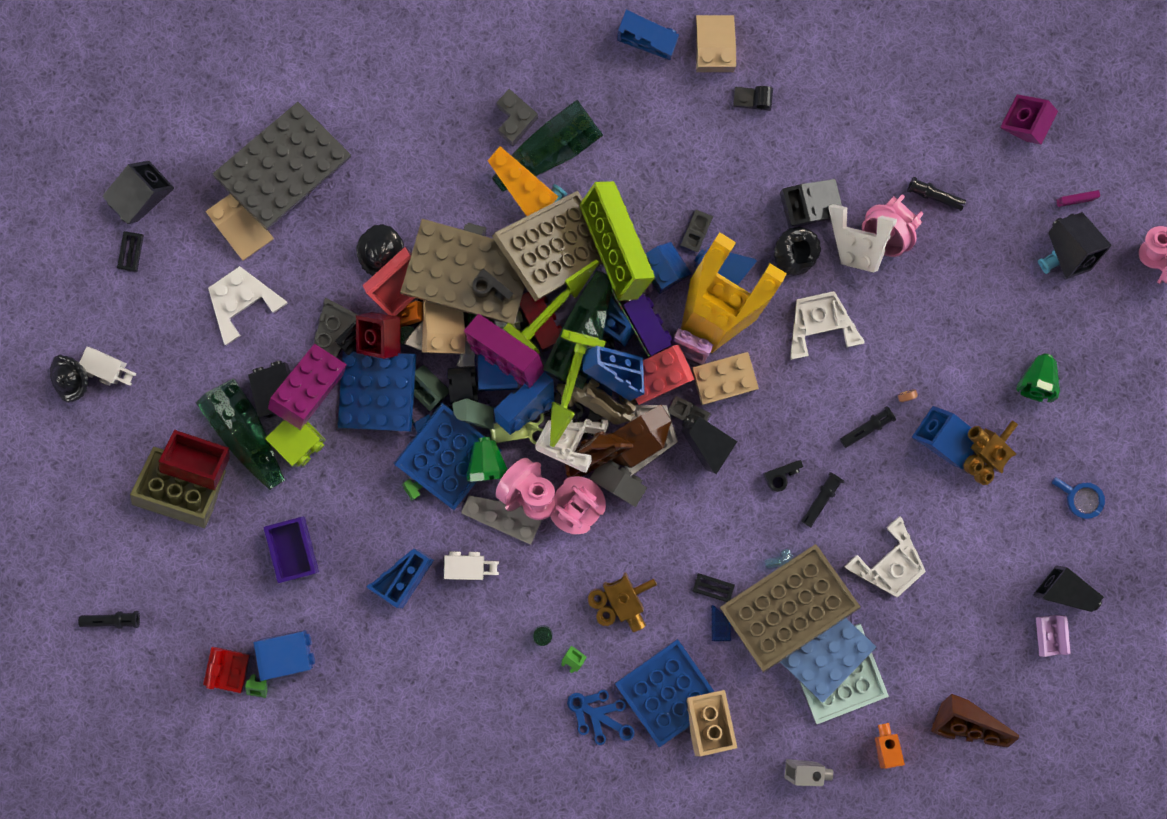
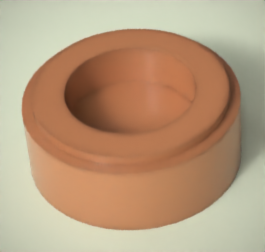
(907, 395)

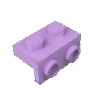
(692, 346)
(1053, 635)

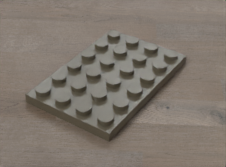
(549, 245)
(448, 262)
(790, 608)

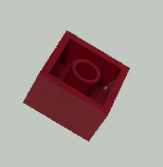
(378, 335)

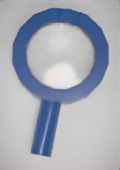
(1084, 499)

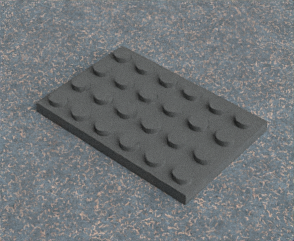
(281, 165)

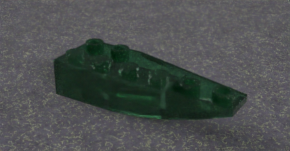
(556, 141)
(586, 318)
(241, 431)

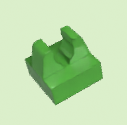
(412, 489)
(574, 659)
(255, 688)

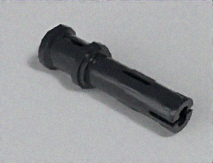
(927, 191)
(868, 427)
(826, 491)
(118, 620)

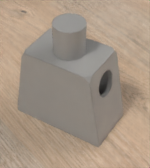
(806, 773)

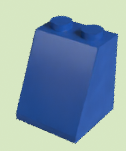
(667, 266)
(733, 268)
(492, 378)
(945, 436)
(284, 654)

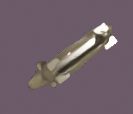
(600, 402)

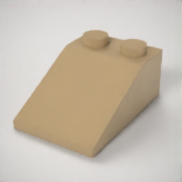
(715, 43)
(239, 227)
(442, 329)
(710, 723)

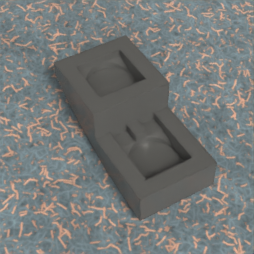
(475, 229)
(697, 230)
(681, 409)

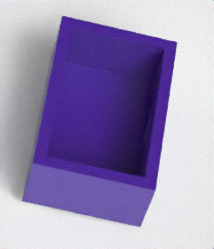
(647, 325)
(291, 549)

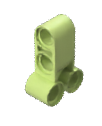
(527, 431)

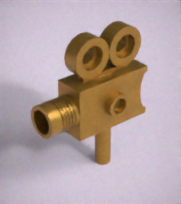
(989, 450)
(623, 600)

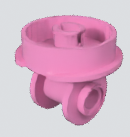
(903, 233)
(1154, 251)
(525, 487)
(578, 505)

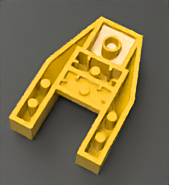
(719, 307)

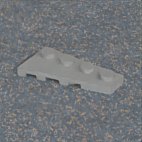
(495, 515)

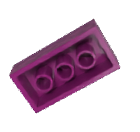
(504, 350)
(307, 386)

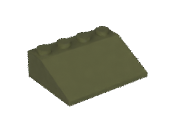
(173, 495)

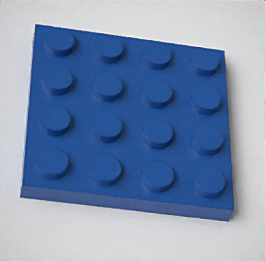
(377, 392)
(441, 456)
(660, 691)

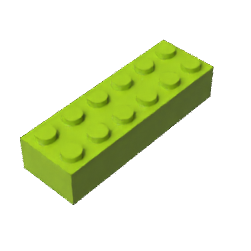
(616, 241)

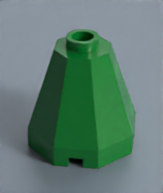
(1040, 379)
(486, 461)

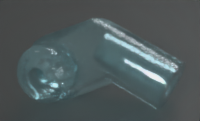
(779, 561)

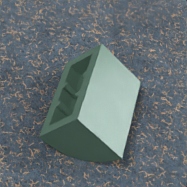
(429, 388)
(474, 413)

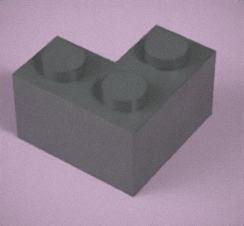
(520, 117)
(619, 482)

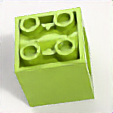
(294, 443)

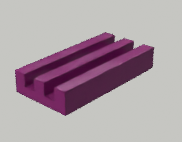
(1078, 198)

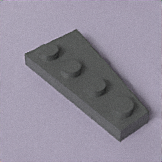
(332, 324)

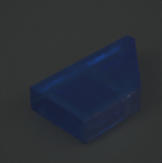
(719, 626)

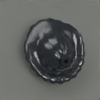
(378, 247)
(797, 251)
(68, 378)

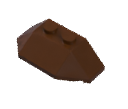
(646, 433)
(602, 449)

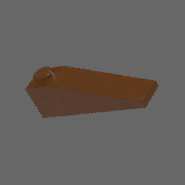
(965, 719)

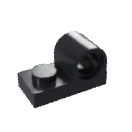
(752, 98)
(501, 292)
(791, 469)

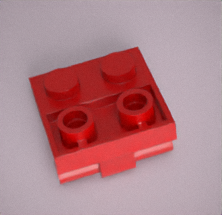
(226, 669)

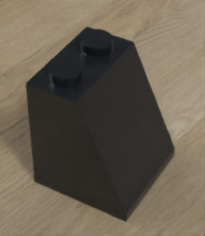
(137, 191)
(1077, 244)
(265, 383)
(707, 442)
(1068, 589)

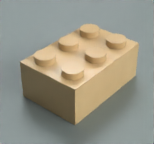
(724, 378)

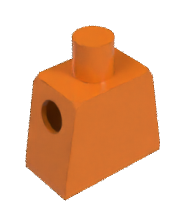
(890, 756)

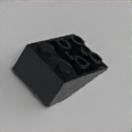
(809, 202)

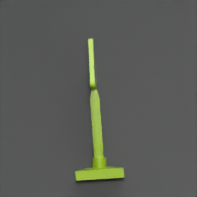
(574, 286)
(559, 413)

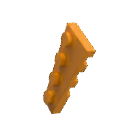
(521, 183)

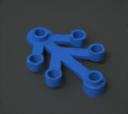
(598, 714)

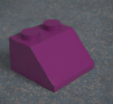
(1029, 118)

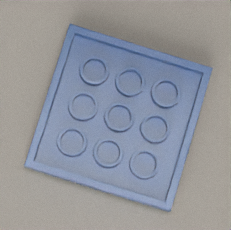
(829, 659)

